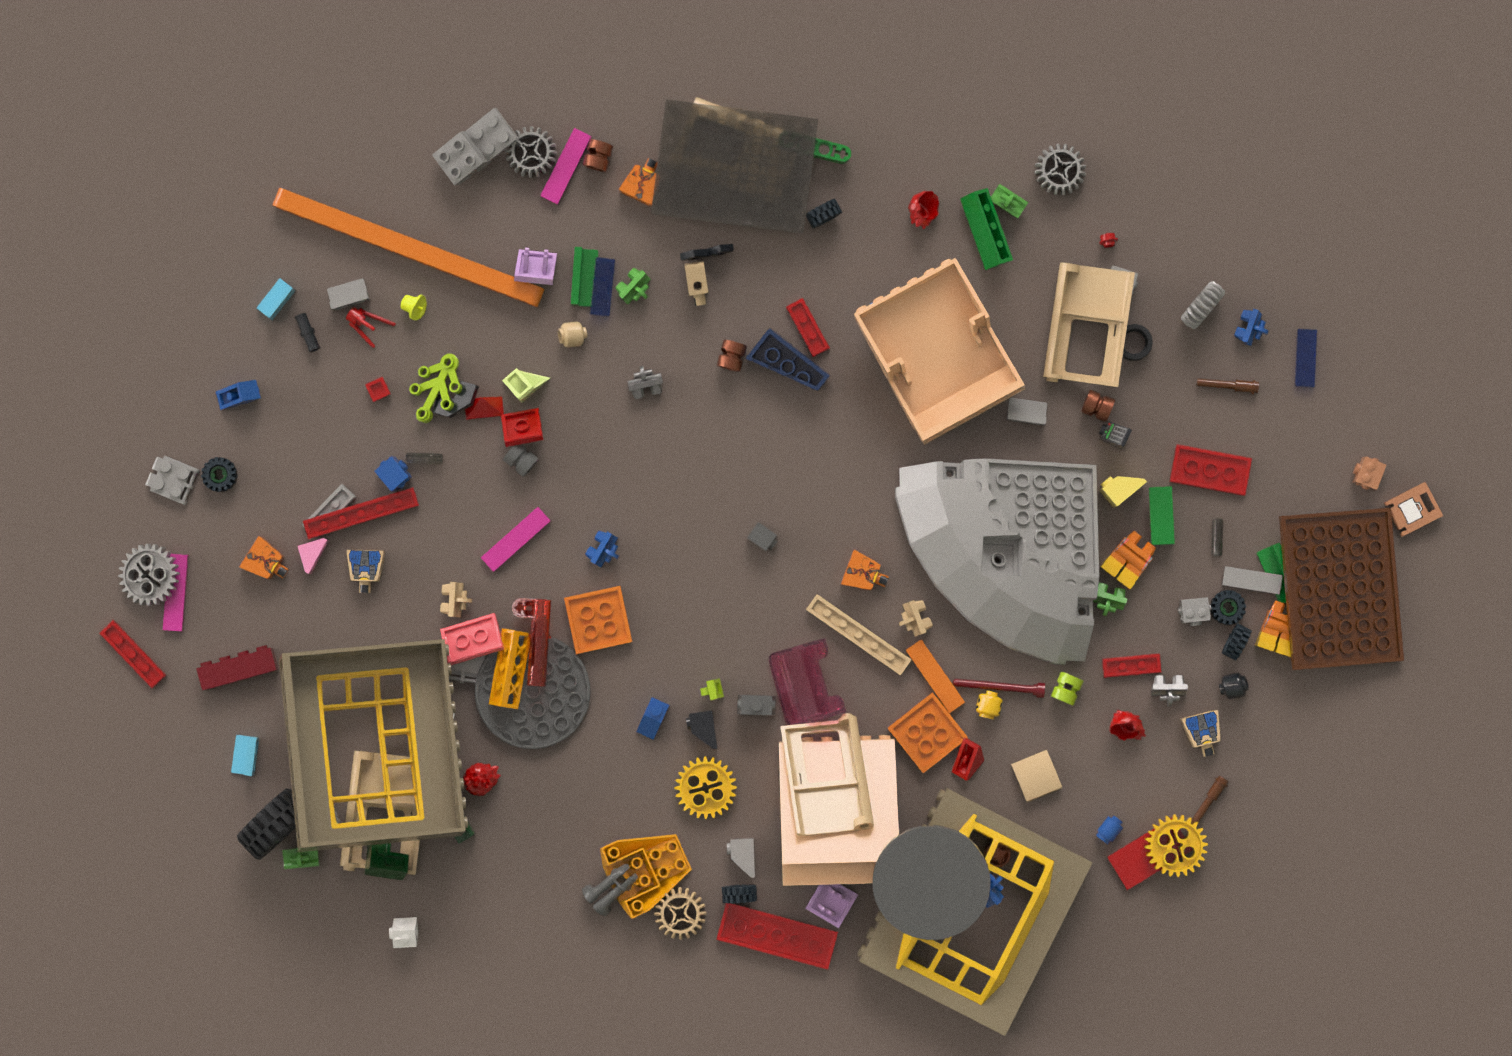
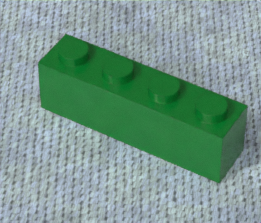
(986, 229)

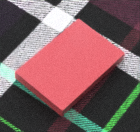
(472, 639)

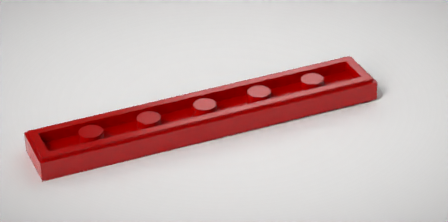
(360, 513)

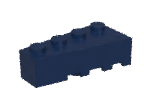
(784, 358)

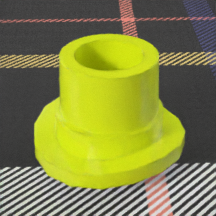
(414, 306)

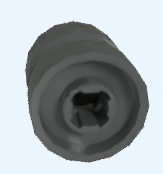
(521, 459)

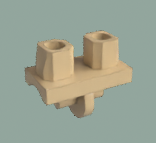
(457, 599)
(913, 619)

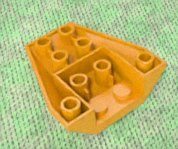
(655, 860)

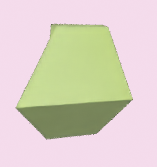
(524, 383)

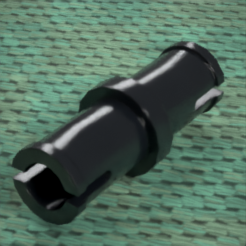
(307, 332)

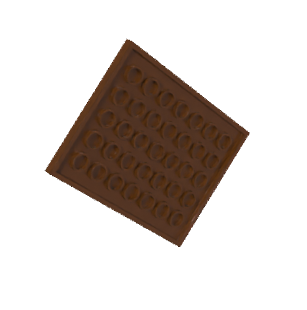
(1341, 588)

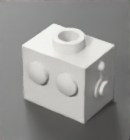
(404, 932)

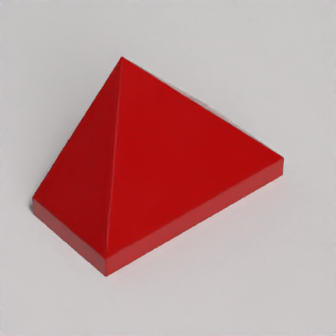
(485, 407)
(968, 759)

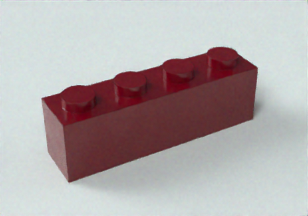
(238, 668)

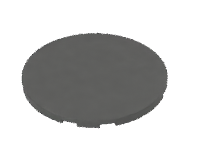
(544, 713)
(931, 882)

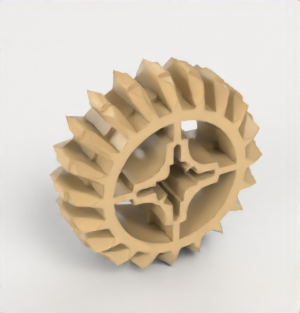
(689, 899)

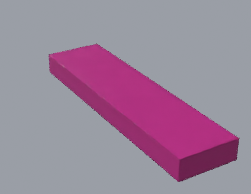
(566, 166)
(515, 539)
(175, 604)

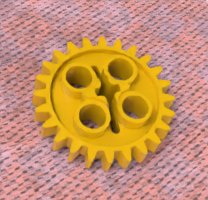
(710, 804)
(1160, 851)

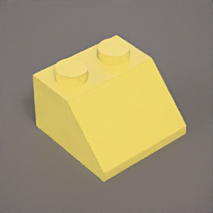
(1120, 488)

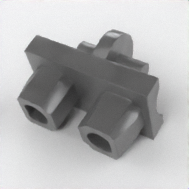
(637, 384)
(1169, 692)

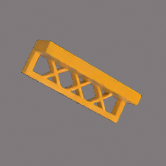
(506, 668)

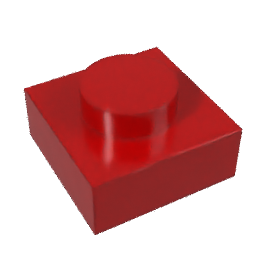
(378, 389)

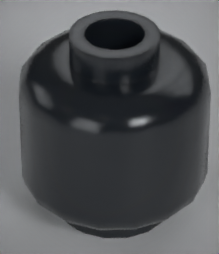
(1234, 686)

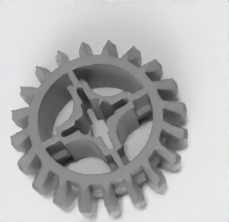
(525, 158)
(1063, 177)
(1203, 305)

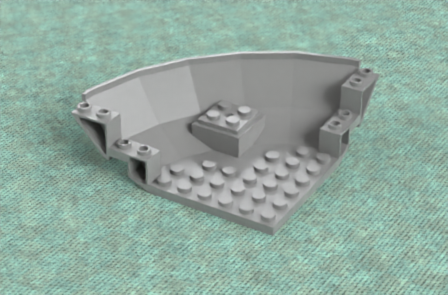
(1040, 527)

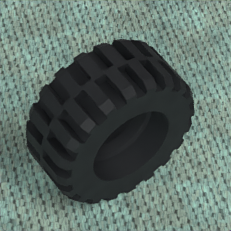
(269, 826)

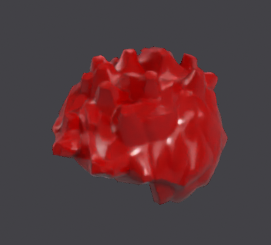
(923, 208)
(1127, 726)
(480, 778)

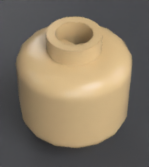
(572, 334)

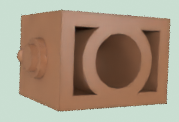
(1368, 473)

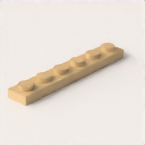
(858, 634)

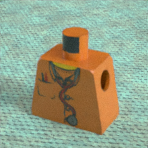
(640, 183)
(264, 560)
(863, 572)

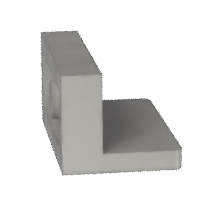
(348, 294)
(1027, 411)

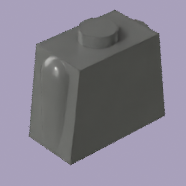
(756, 705)

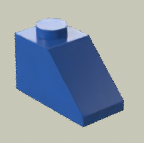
(238, 394)
(652, 718)

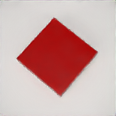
(522, 427)

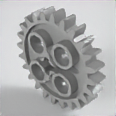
(159, 561)

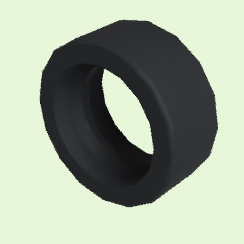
(1148, 343)

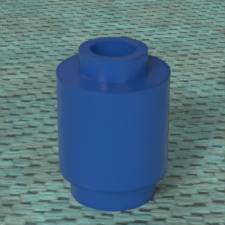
(1109, 829)

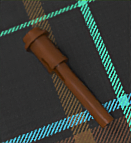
(1239, 385)
(1213, 794)

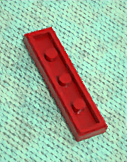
(132, 654)

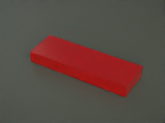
(807, 327)
(1131, 665)

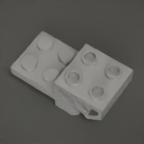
(475, 147)

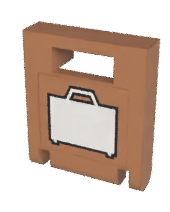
(1410, 510)

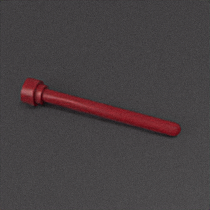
(1037, 689)

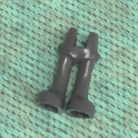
(603, 905)

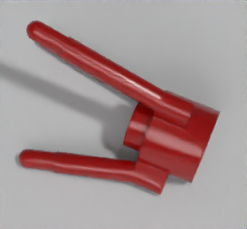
(357, 317)

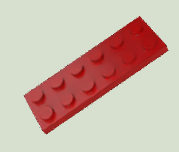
(777, 935)

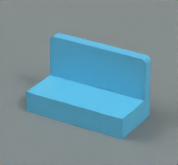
(276, 299)
(245, 755)

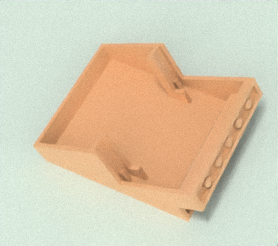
(938, 350)
(843, 855)

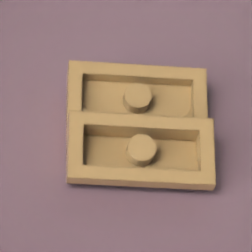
(1036, 776)

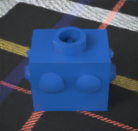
(393, 473)

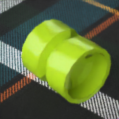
(1066, 695)

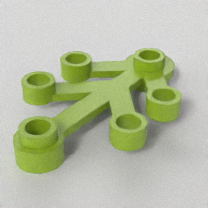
(438, 385)

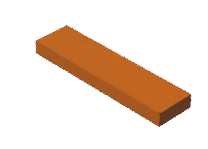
(935, 676)

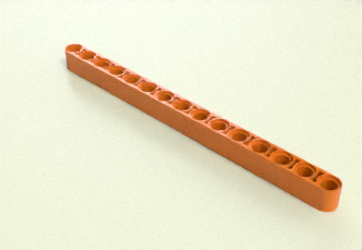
(407, 247)

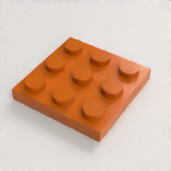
(598, 619)
(927, 732)

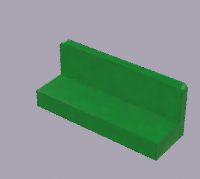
(583, 276)
(1161, 515)
(1272, 563)

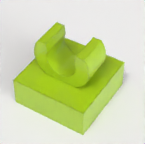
(713, 689)

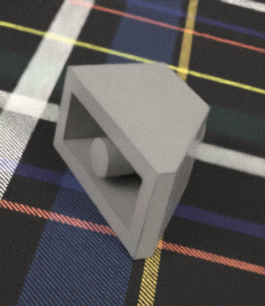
(743, 854)

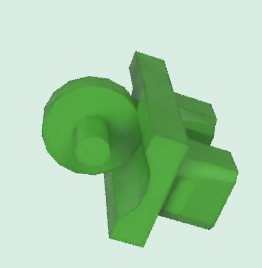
(1008, 201)
(635, 288)
(1110, 602)
(296, 859)

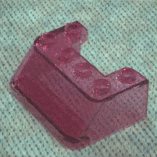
(802, 684)

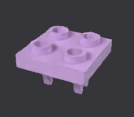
(535, 267)
(832, 903)

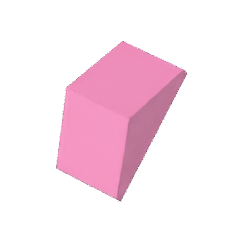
(311, 553)

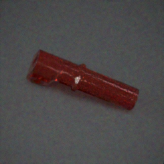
(538, 635)

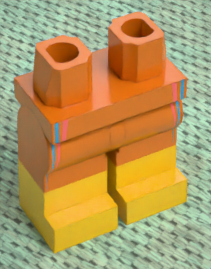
(1134, 557)
(1275, 624)

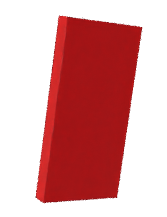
(1210, 470)
(1133, 864)

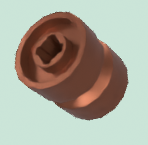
(598, 155)
(731, 355)
(1097, 405)
(1001, 855)

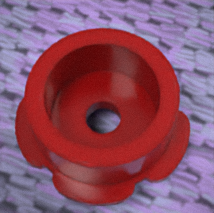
(1108, 240)

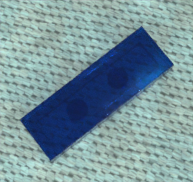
(602, 286)
(1305, 358)

